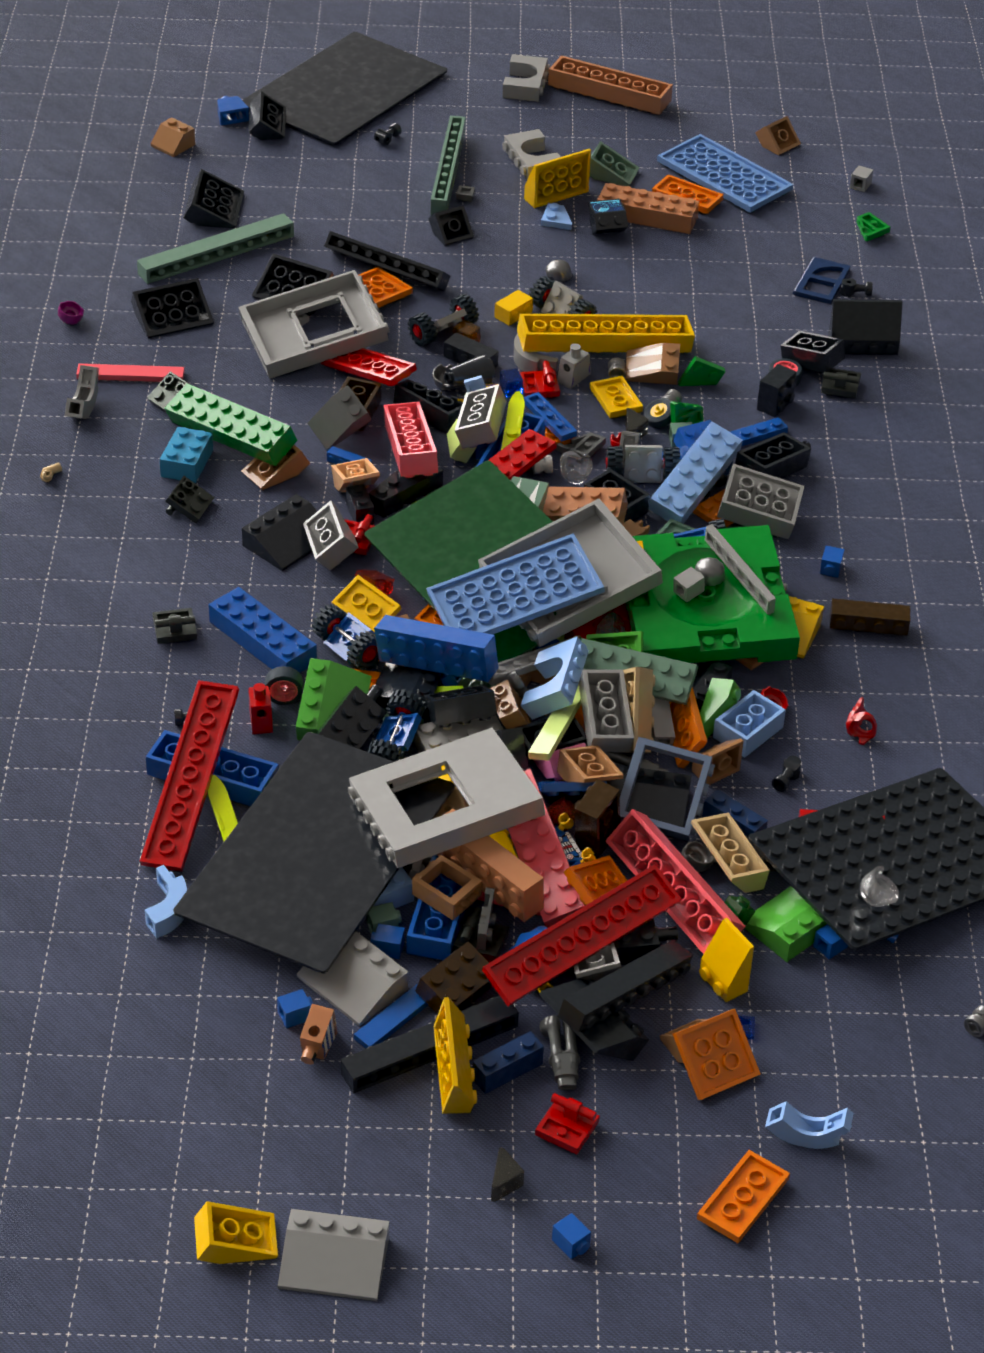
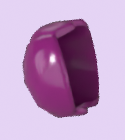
(70, 312)

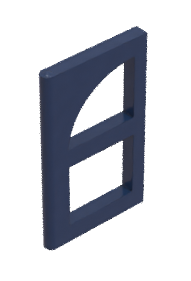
(815, 266)

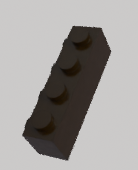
(869, 617)

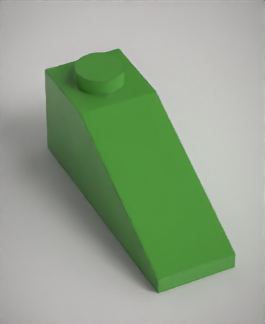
(719, 698)

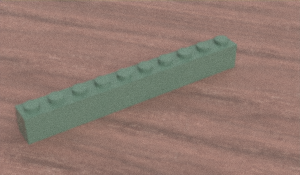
(448, 164)
(215, 248)

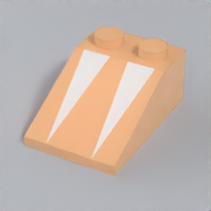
(354, 473)

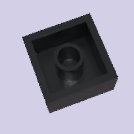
(776, 390)

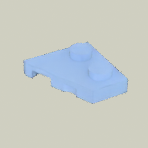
(556, 217)

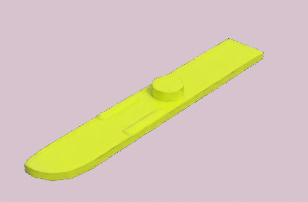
(513, 419)
(222, 807)

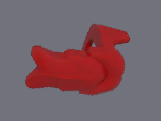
(855, 719)

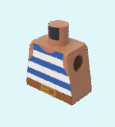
(318, 1033)

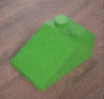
(626, 640)

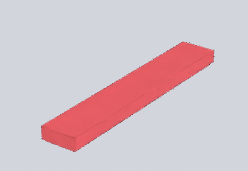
(134, 372)

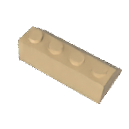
(639, 688)
(732, 851)

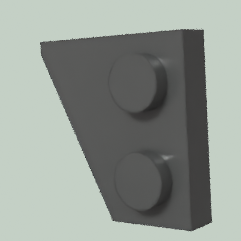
(586, 444)
(487, 920)

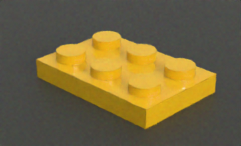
(615, 396)
(366, 602)

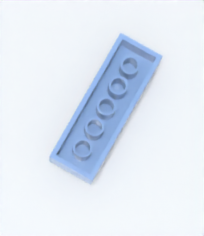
(695, 474)

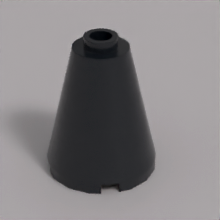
(472, 368)

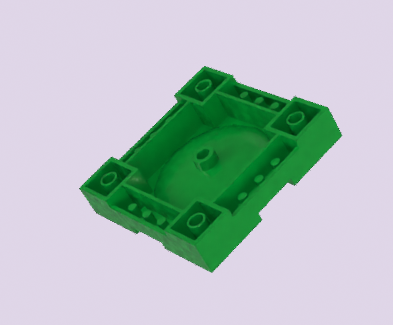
(725, 617)

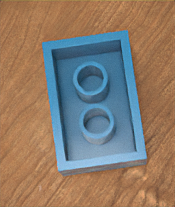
(186, 454)

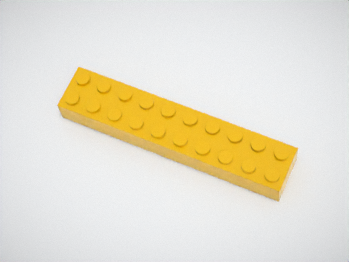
(602, 332)

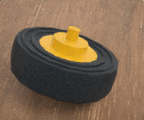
(658, 413)

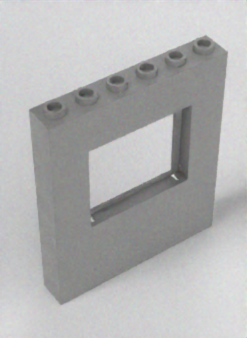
(281, 339)
(612, 552)
(483, 773)

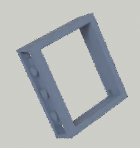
(701, 790)

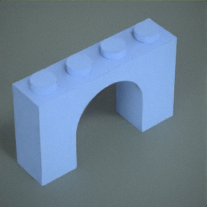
(564, 661)

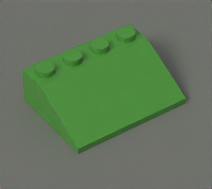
(324, 690)
(786, 924)

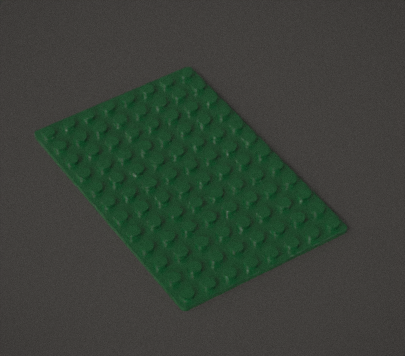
(455, 529)

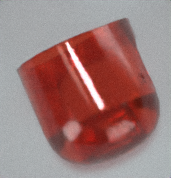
(560, 806)

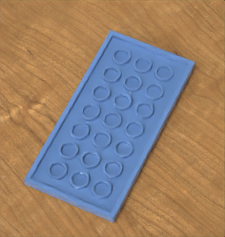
(725, 172)
(517, 588)

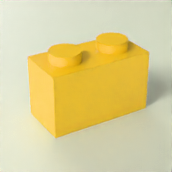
(512, 306)

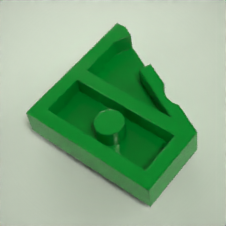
(871, 226)
(701, 373)
(686, 412)

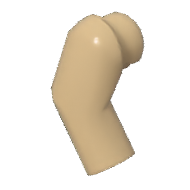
(47, 472)

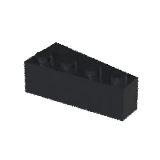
(437, 408)
(399, 490)

